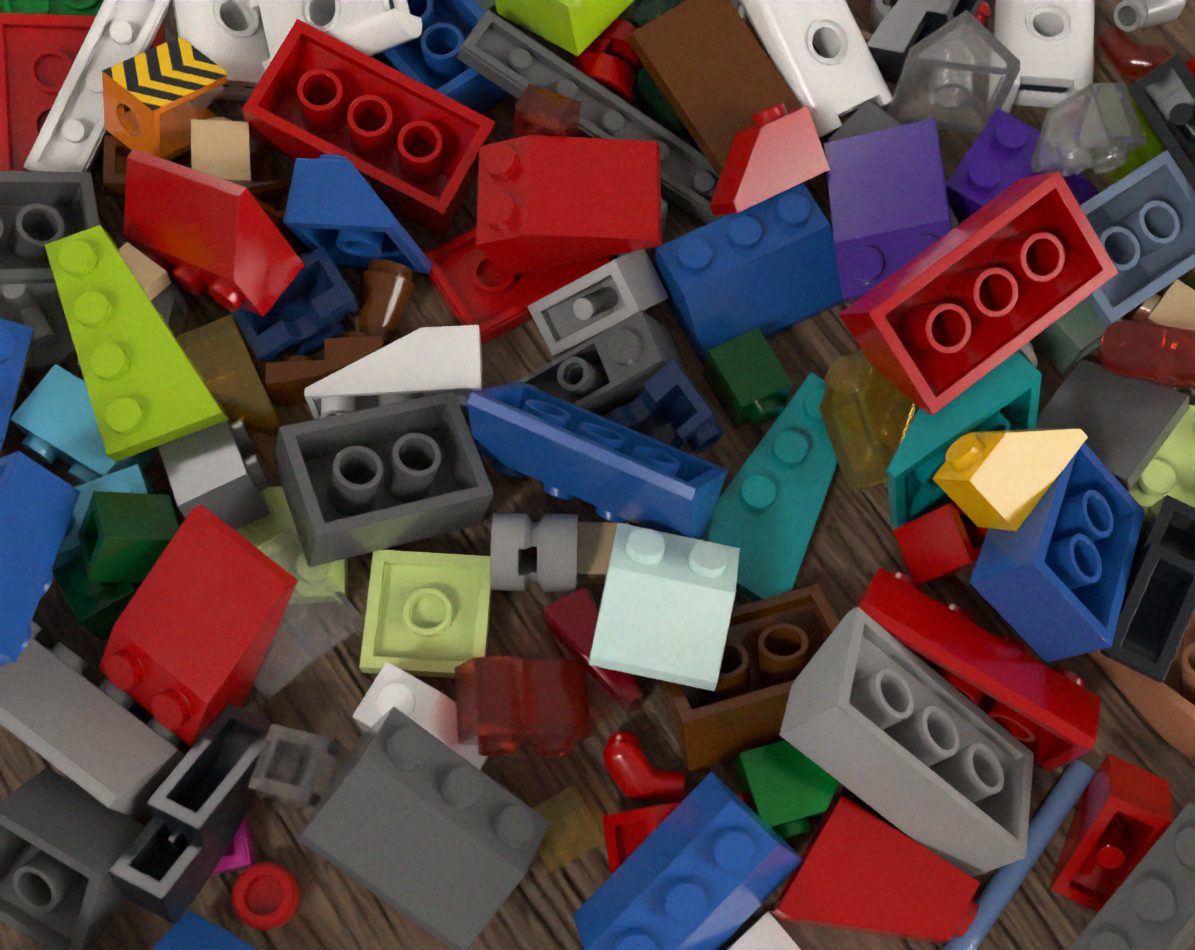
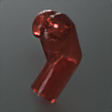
(1130, 59)

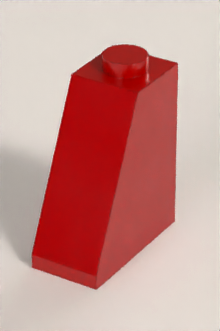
(875, 882)

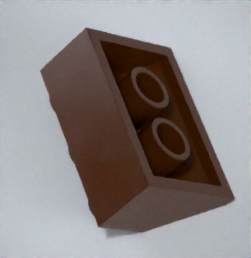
(761, 659)

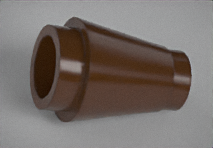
(384, 297)

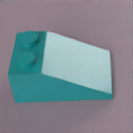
(998, 401)

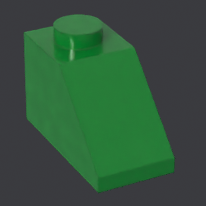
(784, 787)

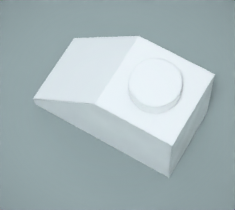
(418, 702)

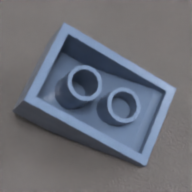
(1147, 233)

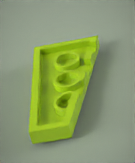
(129, 358)

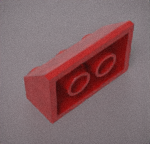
(206, 234)

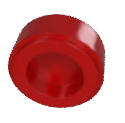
(266, 896)

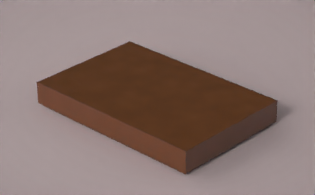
(710, 72)

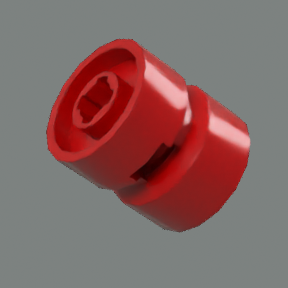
(612, 60)

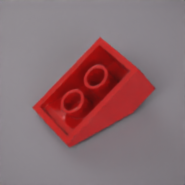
(566, 200)
(198, 626)

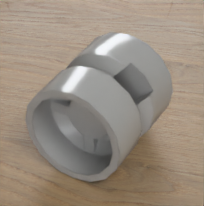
(556, 552)

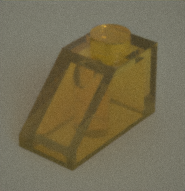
(230, 373)
(863, 419)

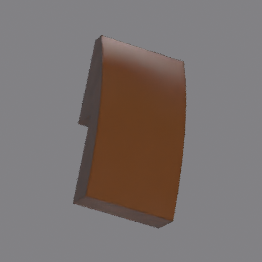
(289, 378)

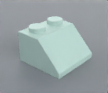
(665, 607)

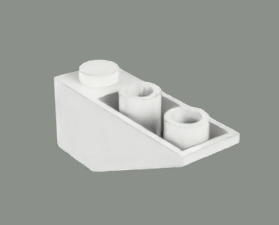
(407, 369)

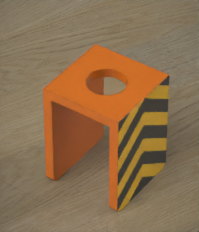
(158, 93)

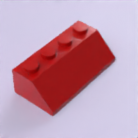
(397, 132)
(980, 291)
(1032, 702)

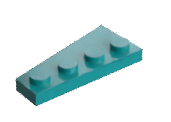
(777, 497)

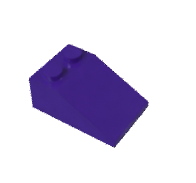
(996, 162)
(885, 202)

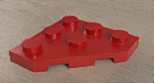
(33, 68)

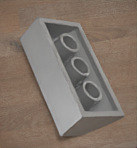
(86, 727)
(912, 747)

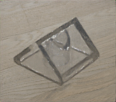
(955, 77)
(312, 623)

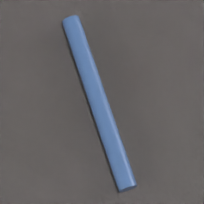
(1040, 832)

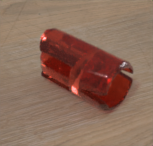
(1149, 353)

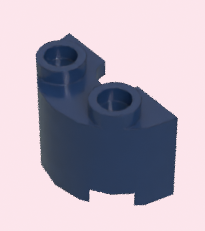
(303, 312)
(671, 412)

